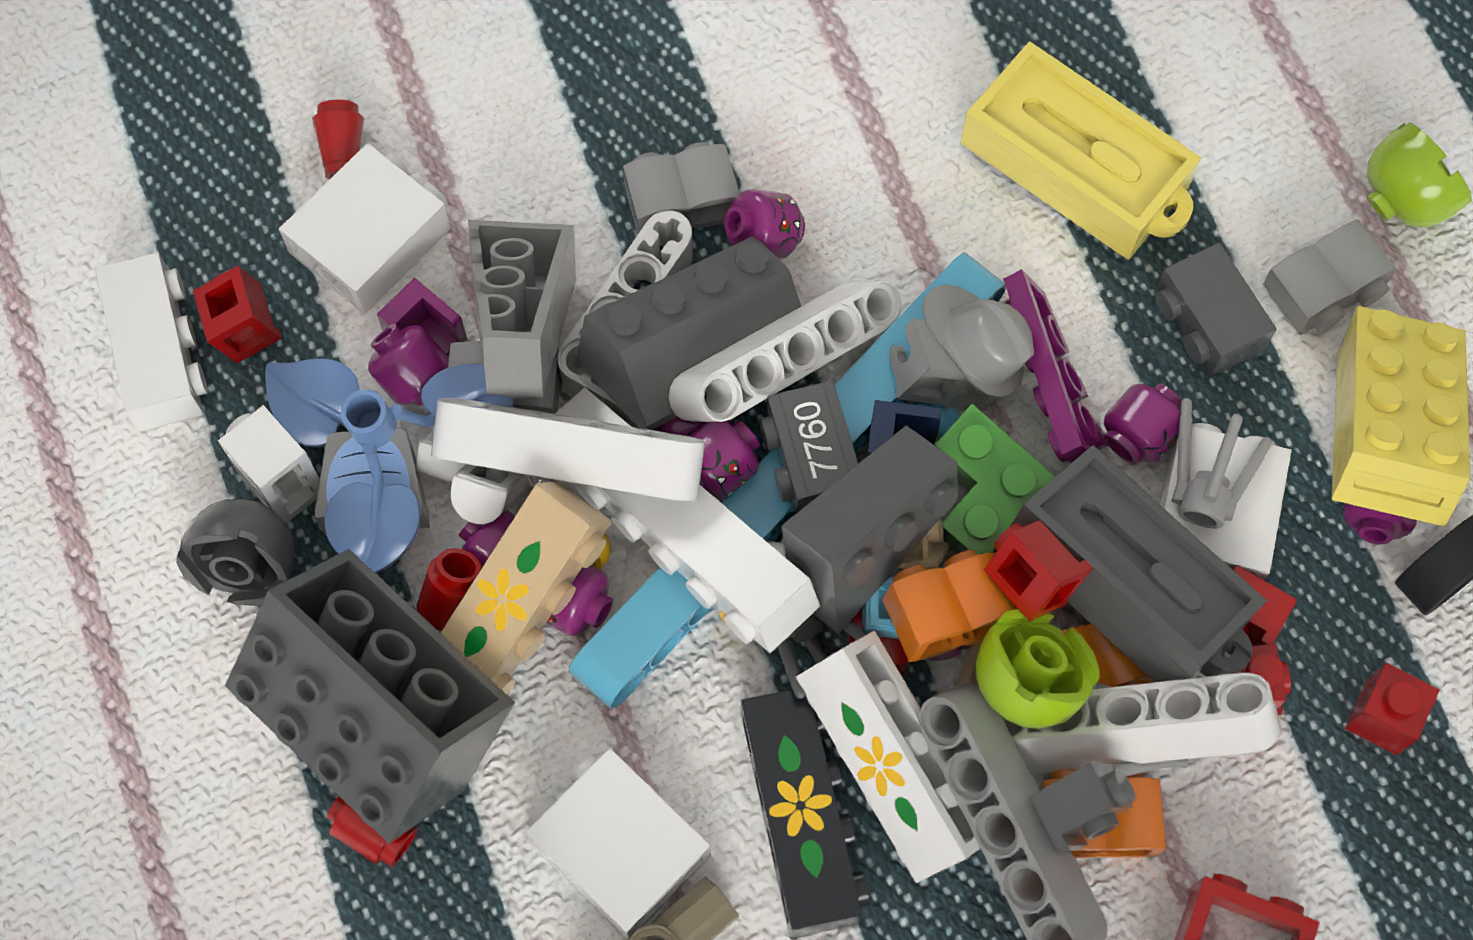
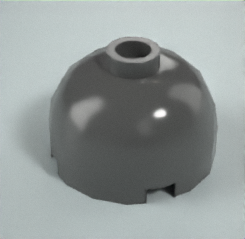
(238, 550)

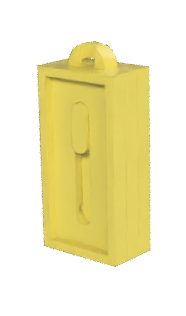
(1082, 152)
(1401, 416)

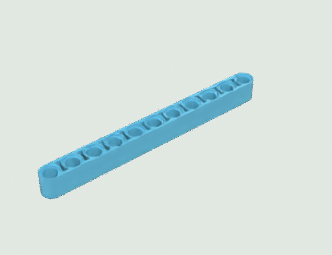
(663, 607)

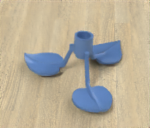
(322, 394)

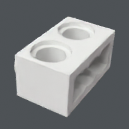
(271, 463)

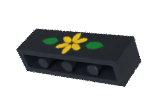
(802, 815)

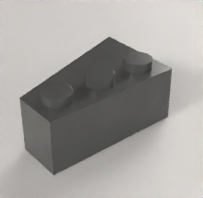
(870, 523)

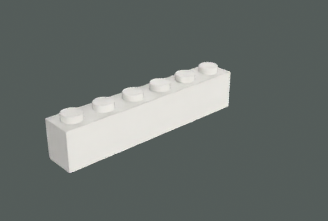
(710, 547)

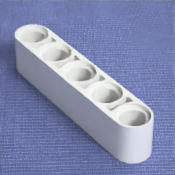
(784, 351)
(568, 449)
(1157, 724)

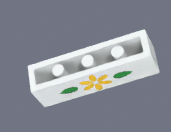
(882, 743)

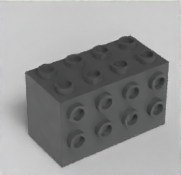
(367, 693)

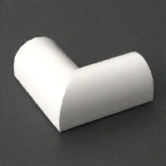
(476, 491)

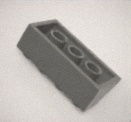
(679, 321)

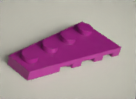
(1059, 385)

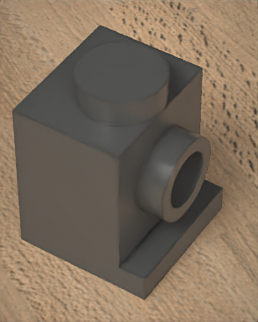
(1083, 804)

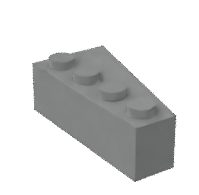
(521, 300)

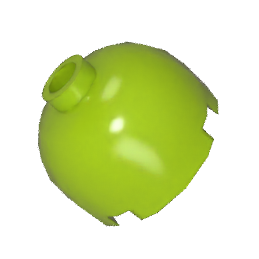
(1413, 180)
(1035, 670)

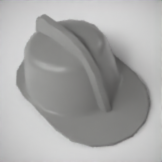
(981, 336)

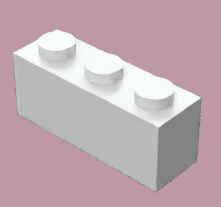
(151, 341)

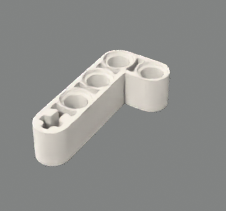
(638, 263)

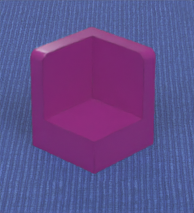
(421, 307)

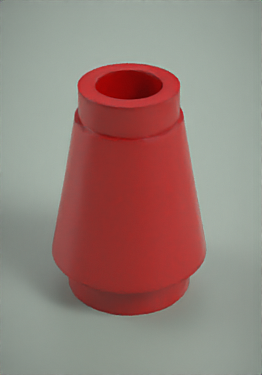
(338, 133)

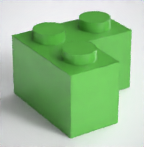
(998, 479)

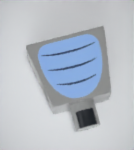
(347, 464)

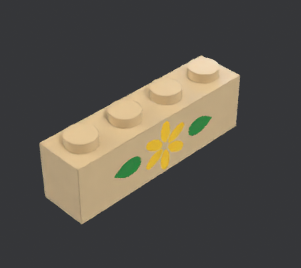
(526, 581)

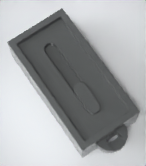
(1151, 579)

